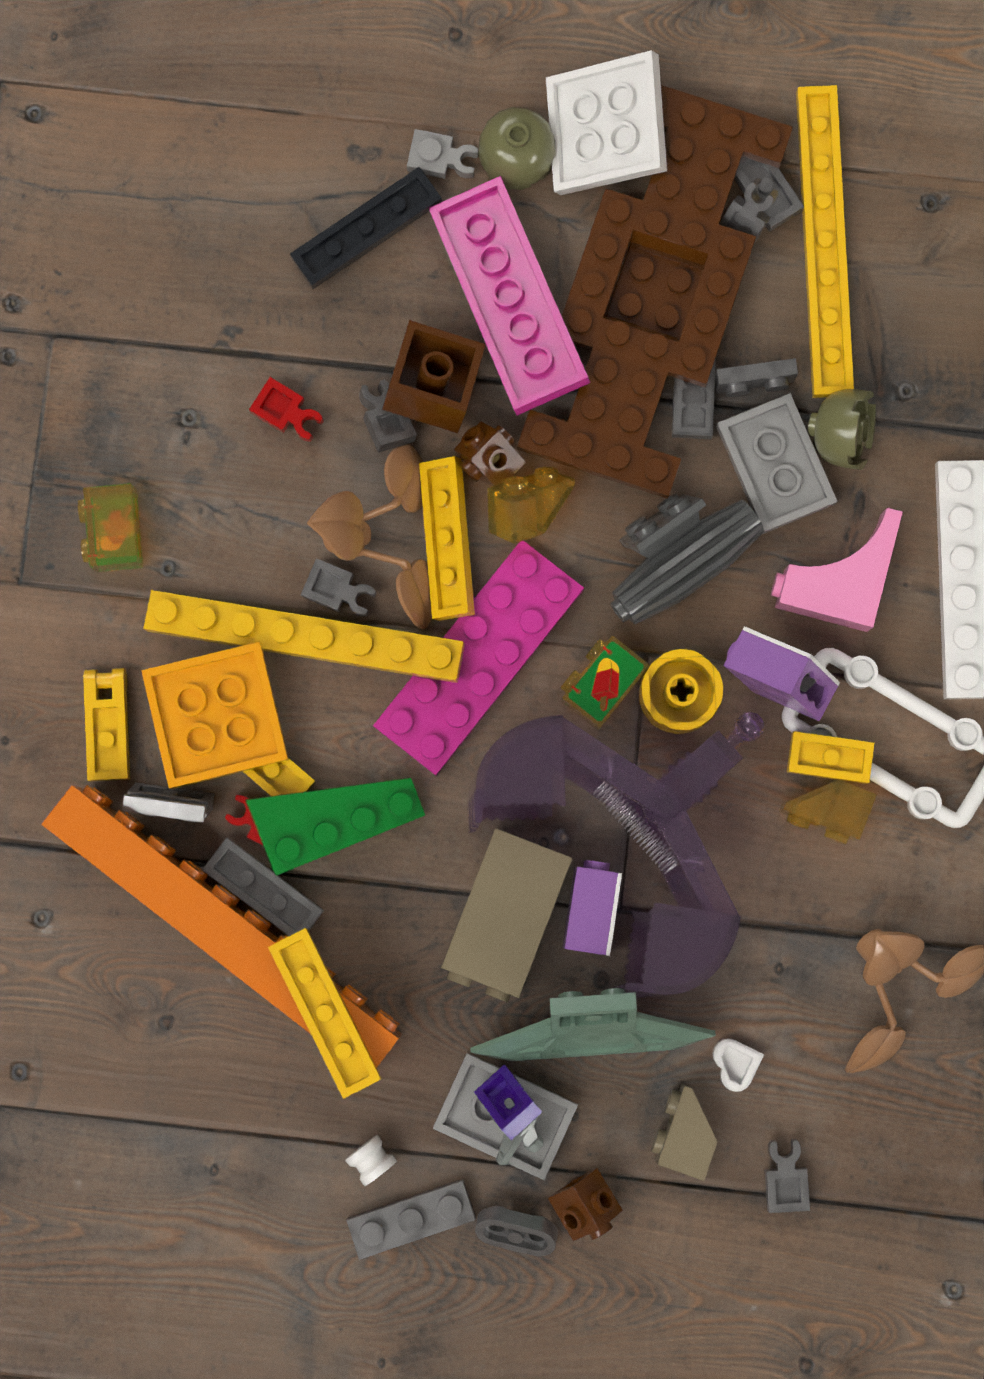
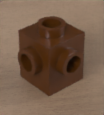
(488, 454)
(586, 1205)

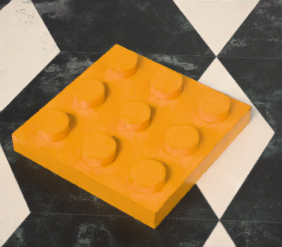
(215, 715)

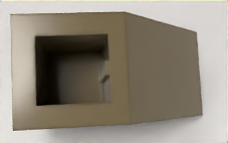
(688, 1138)

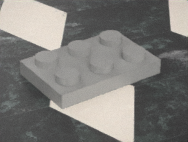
(776, 463)
(469, 1121)

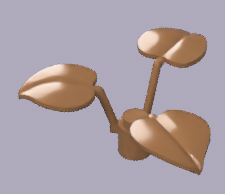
(346, 533)
(885, 957)

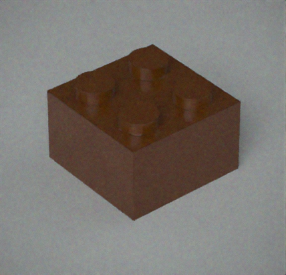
(434, 376)

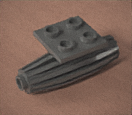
(681, 553)

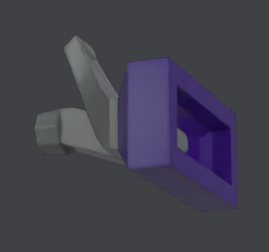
(512, 1111)

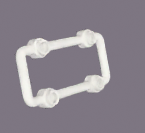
(961, 734)

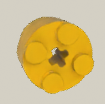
(696, 675)

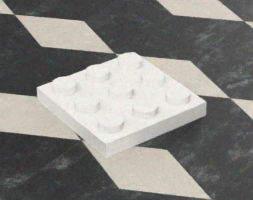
(607, 123)

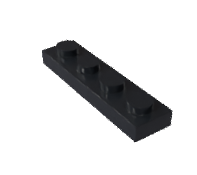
(365, 228)

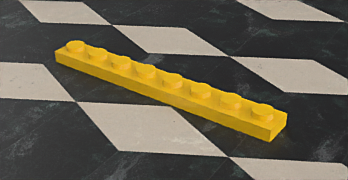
(824, 240)
(305, 636)

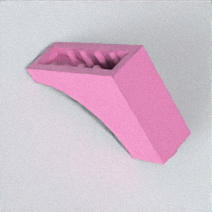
(844, 590)

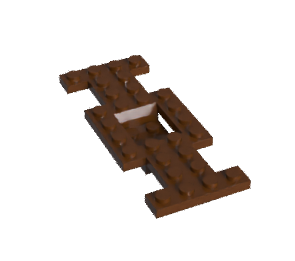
(668, 296)

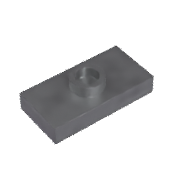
(693, 409)

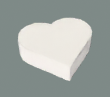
(737, 1063)

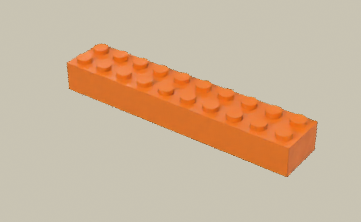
(194, 907)

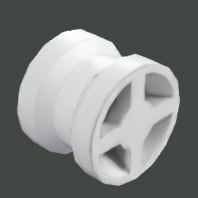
(371, 1160)

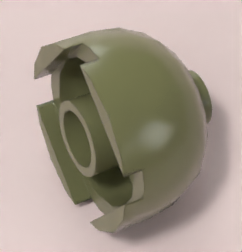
(517, 147)
(844, 427)

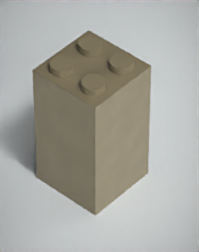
(506, 915)

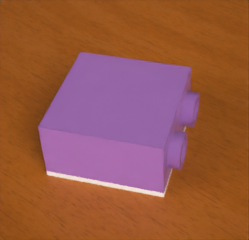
(781, 673)
(592, 908)

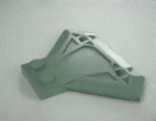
(592, 1027)

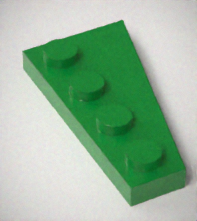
(323, 821)

